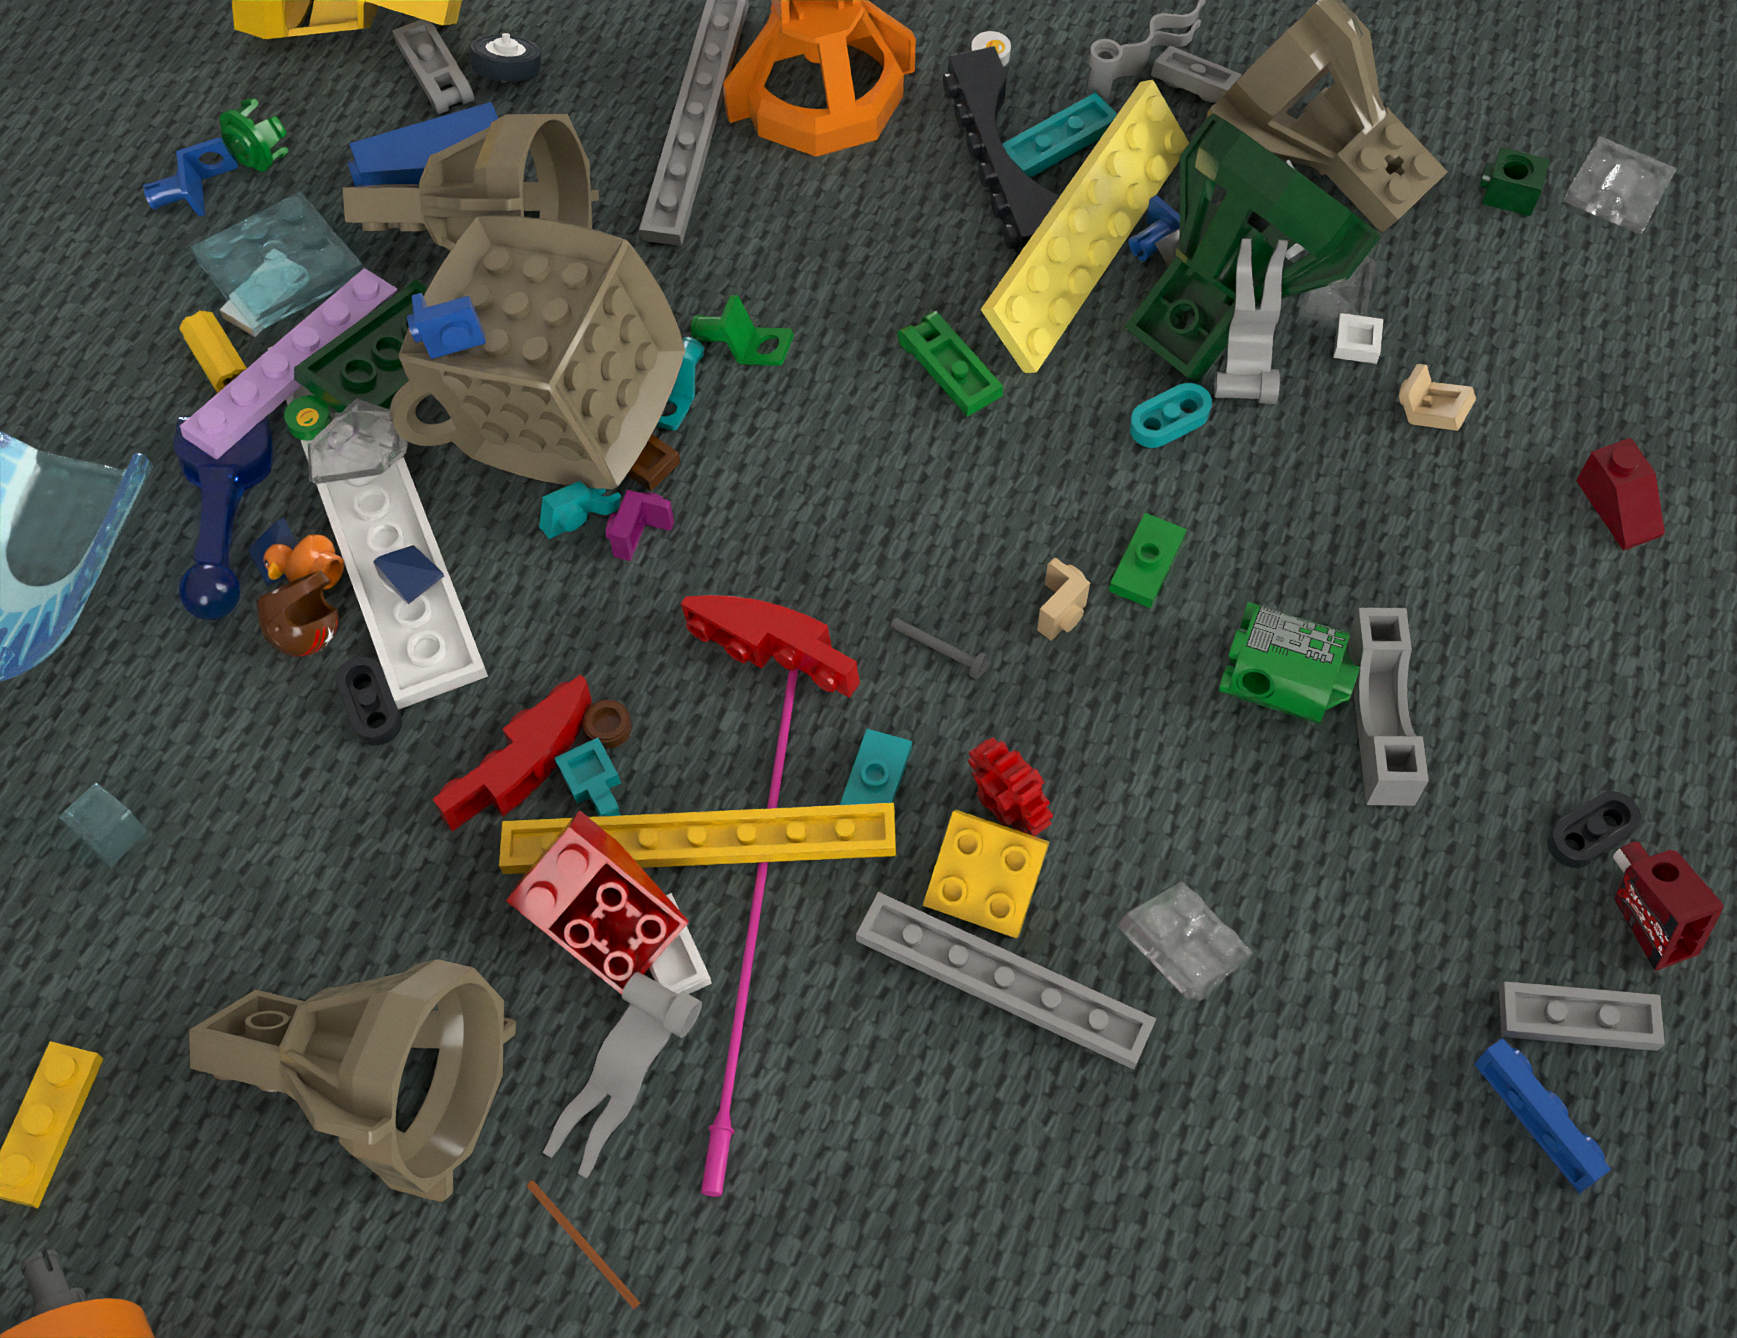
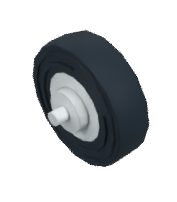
(505, 57)

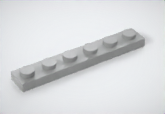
(1006, 980)

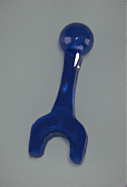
(210, 586)

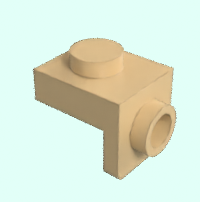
(1435, 403)
(1067, 604)

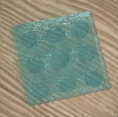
(277, 261)

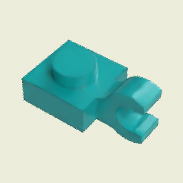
(569, 507)
(591, 776)

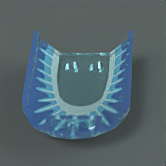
(54, 542)

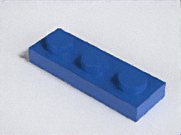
(1542, 1115)

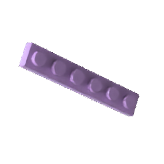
(271, 376)

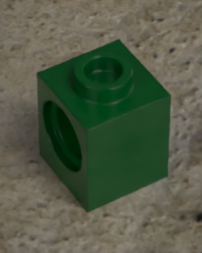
(1514, 181)

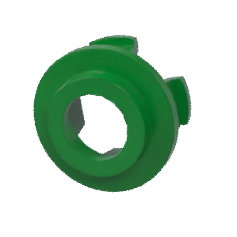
(251, 141)

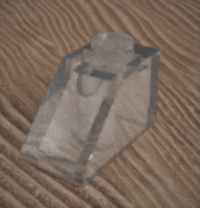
(355, 445)

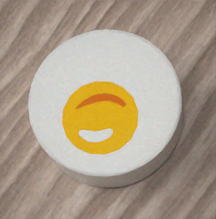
(996, 39)

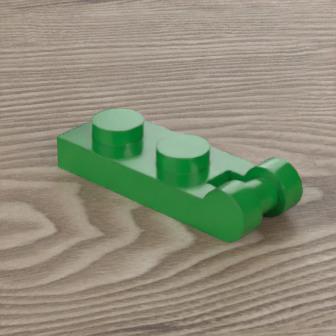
(951, 363)

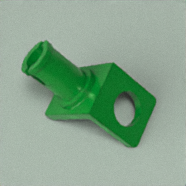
(741, 335)

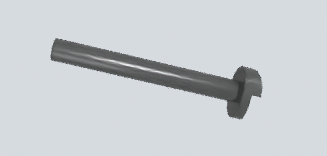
(977, 664)

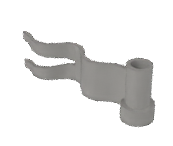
(1112, 61)
(1252, 332)
(624, 1060)

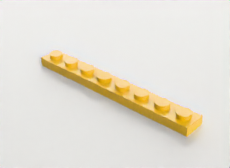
(721, 836)

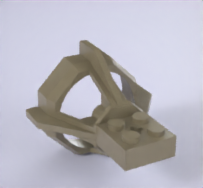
(1343, 127)
(486, 179)
(347, 1057)

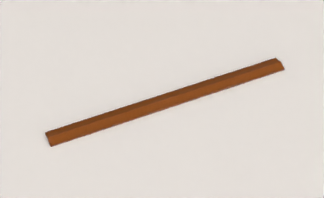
(583, 1244)

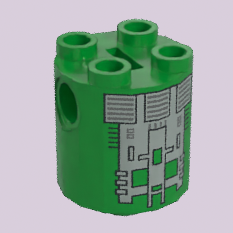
(1289, 664)

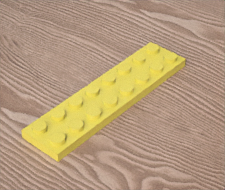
(1085, 228)

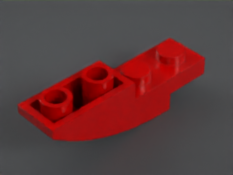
(759, 630)
(519, 769)

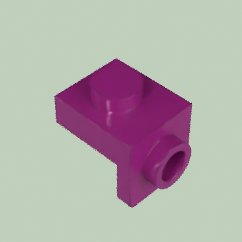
(634, 514)

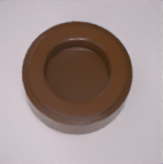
(608, 722)

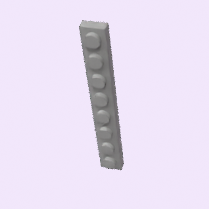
(693, 122)

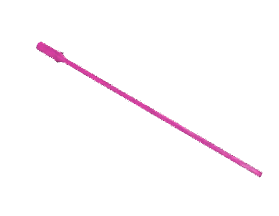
(721, 1128)

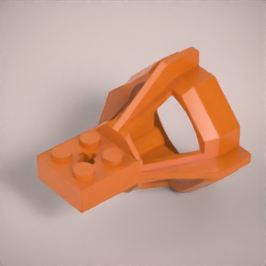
(822, 34)

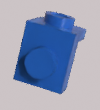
(445, 326)

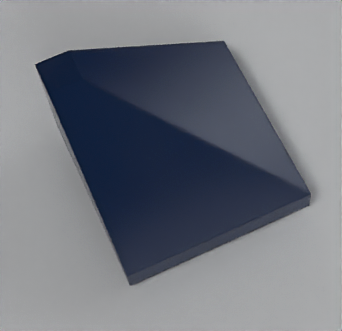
(277, 534)
(407, 572)

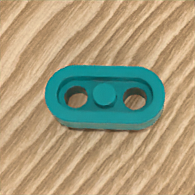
(1166, 415)

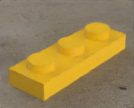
(45, 1122)

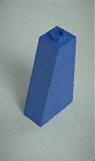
(403, 153)

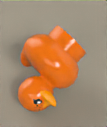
(308, 556)

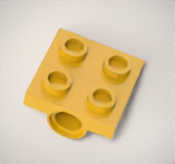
(986, 873)

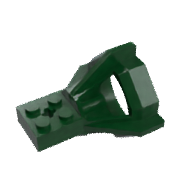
(1210, 238)

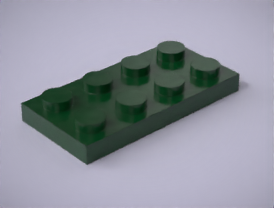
(363, 358)

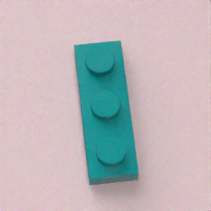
(1060, 135)

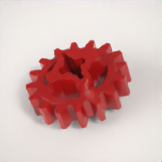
(1010, 787)

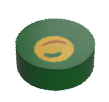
(307, 417)

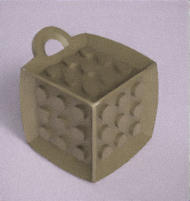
(570, 356)

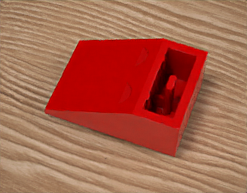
(598, 903)

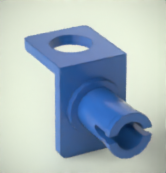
(187, 181)
(1162, 222)

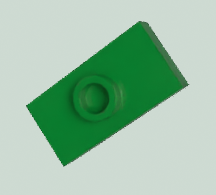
(1147, 560)

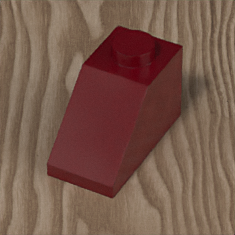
(1624, 493)

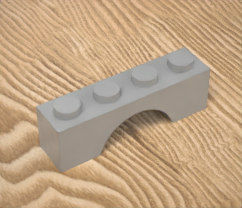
(1389, 748)

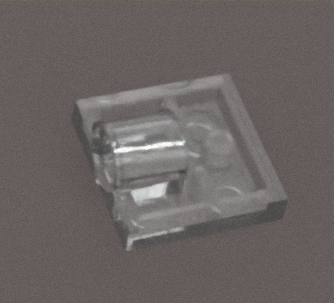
(1619, 185)
(1185, 941)

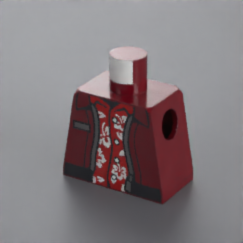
(1665, 904)

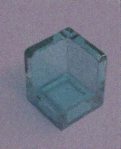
(103, 824)

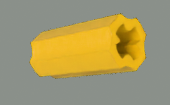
(212, 349)

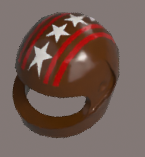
(298, 616)

